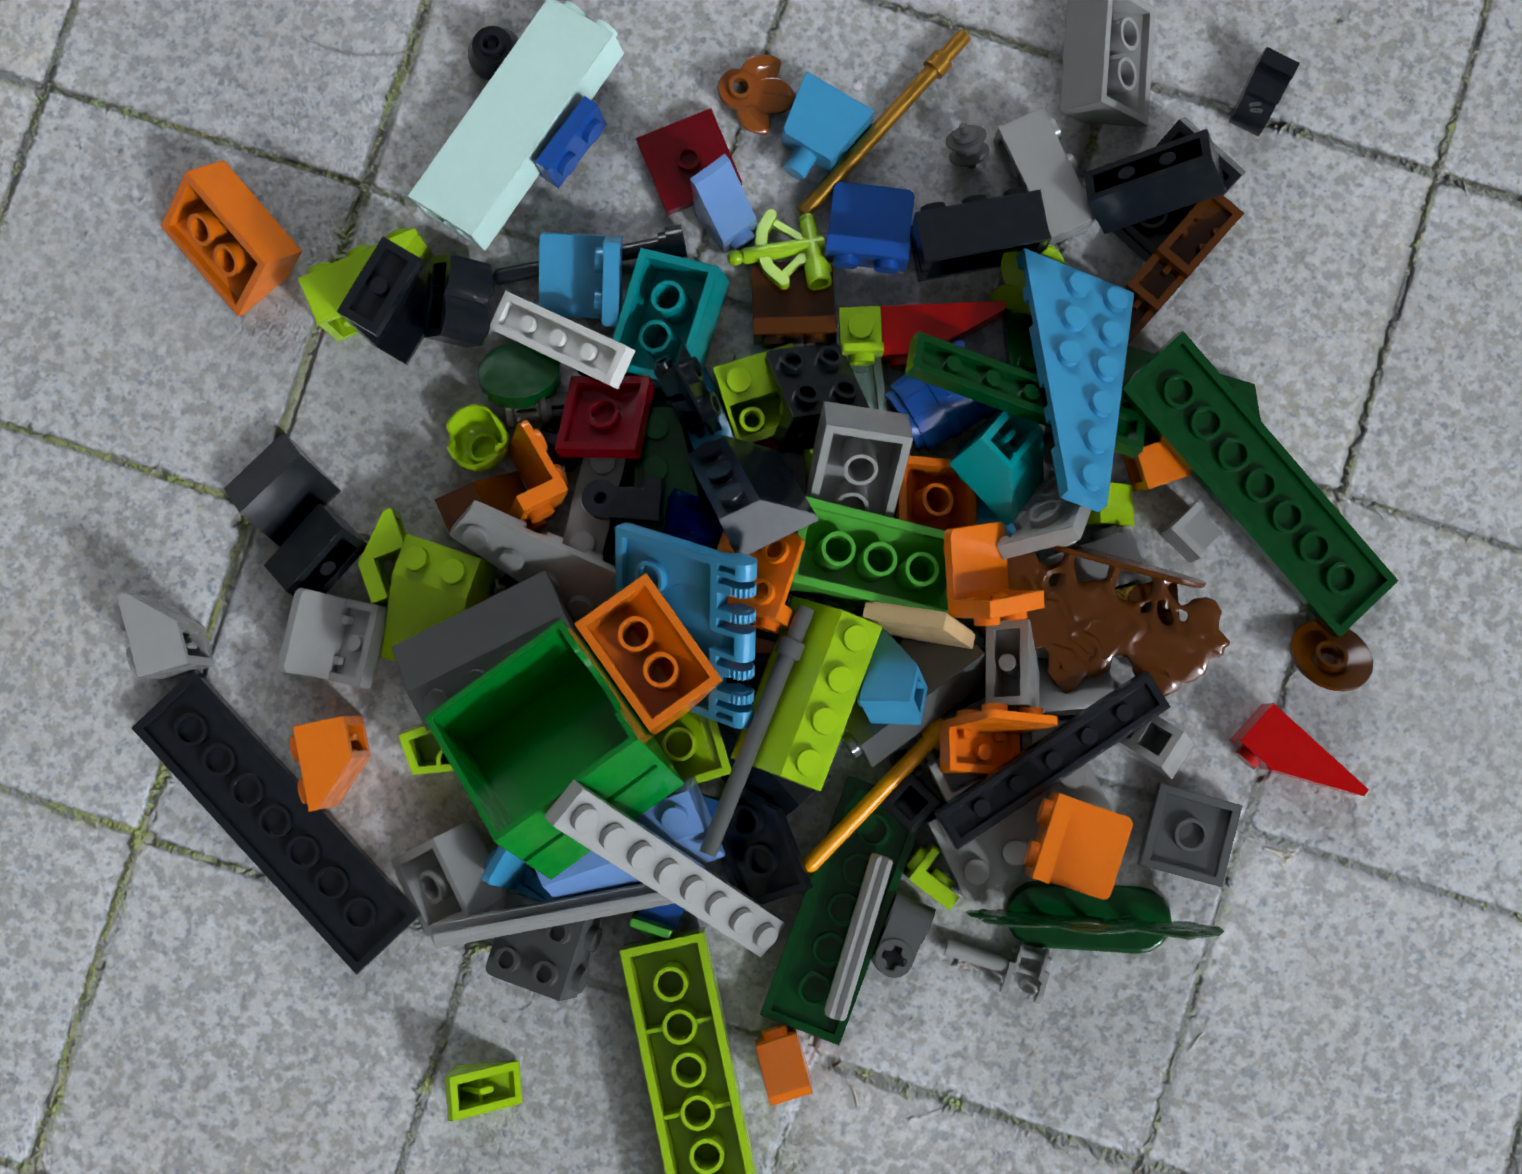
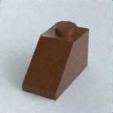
(494, 491)

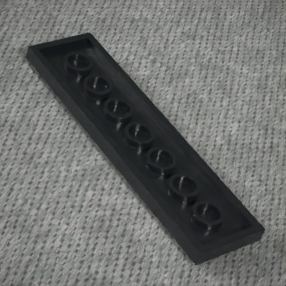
(262, 812)

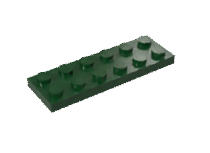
(824, 915)

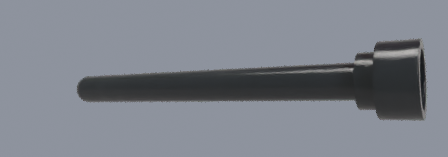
(667, 242)

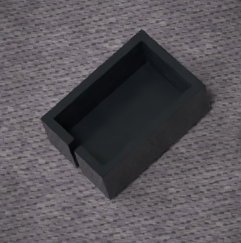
(976, 232)

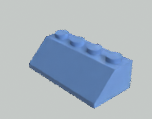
(678, 819)

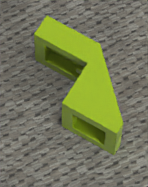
(383, 545)

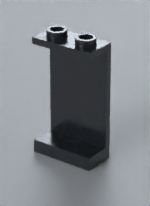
(388, 301)

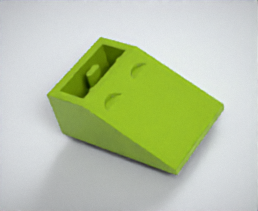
(330, 283)

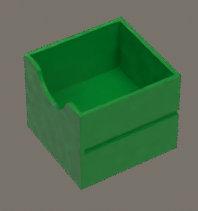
(536, 728)

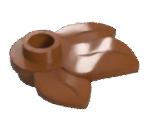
(762, 96)

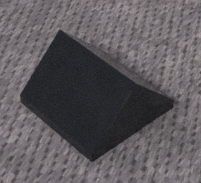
(280, 489)

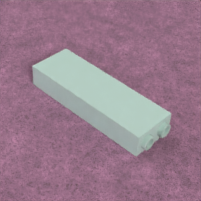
(495, 146)

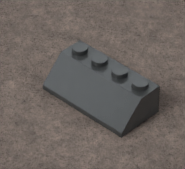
(472, 642)

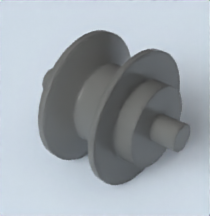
(967, 145)

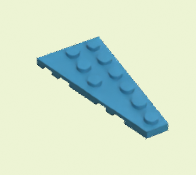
(1080, 362)

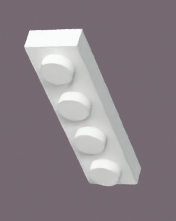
(562, 339)

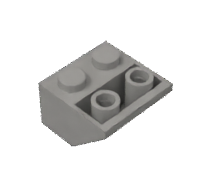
(161, 638)

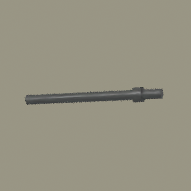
(788, 649)

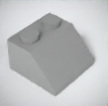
(446, 876)

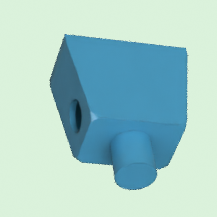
(822, 126)

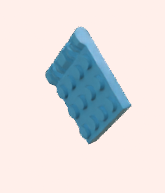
(697, 588)

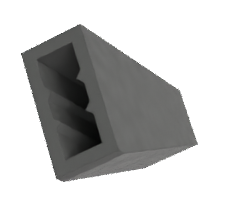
(950, 677)

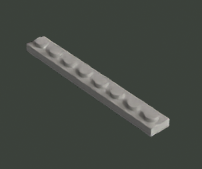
(663, 868)

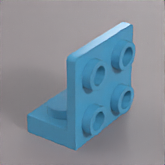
(581, 275)

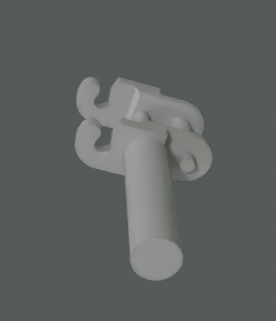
(1003, 964)

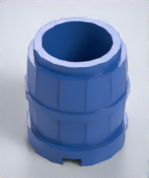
(934, 412)

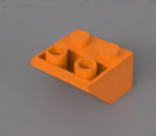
(329, 758)

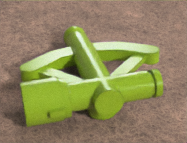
(805, 246)

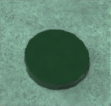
(518, 376)

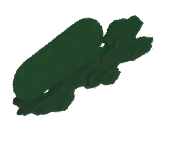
(1060, 918)

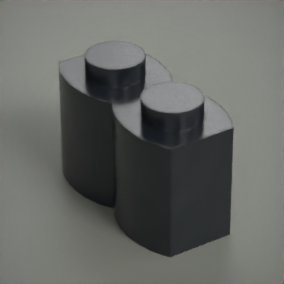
(458, 300)

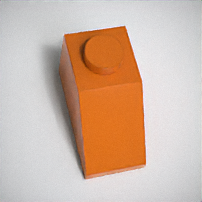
(783, 1064)

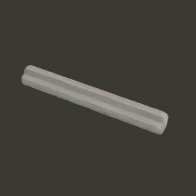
(858, 937)

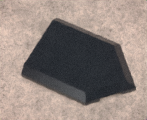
(762, 851)

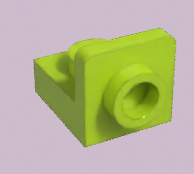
(860, 334)
(934, 884)

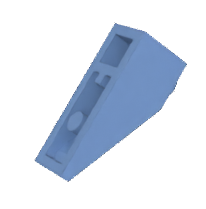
(723, 205)

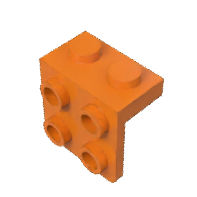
(544, 480)
(979, 577)
(774, 578)
(986, 738)
(1077, 845)

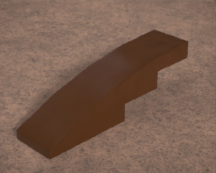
(1179, 258)

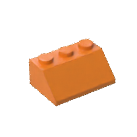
(229, 236)
(649, 654)

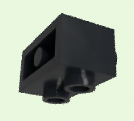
(316, 552)

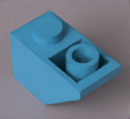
(892, 685)

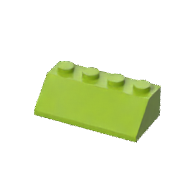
(815, 696)

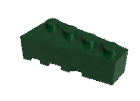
(665, 457)

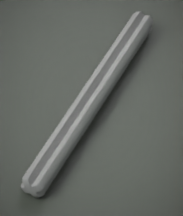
(545, 914)

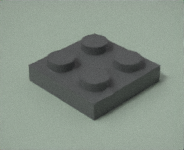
(1189, 834)

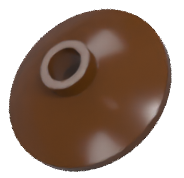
(1331, 661)

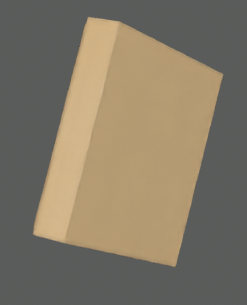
(919, 624)

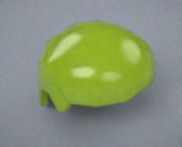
(477, 438)

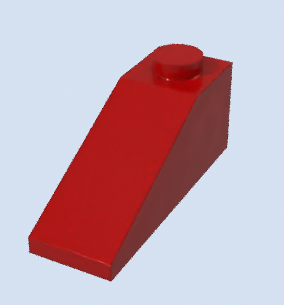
(939, 320)
(1283, 747)

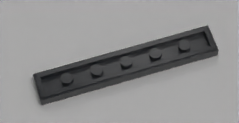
(1050, 759)

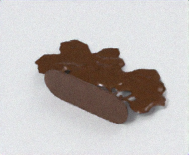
(1092, 624)

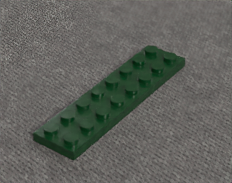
(1258, 484)

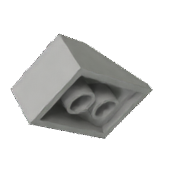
(860, 457)

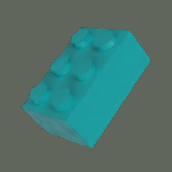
(669, 305)

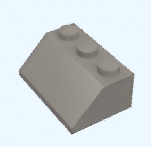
(1108, 61)

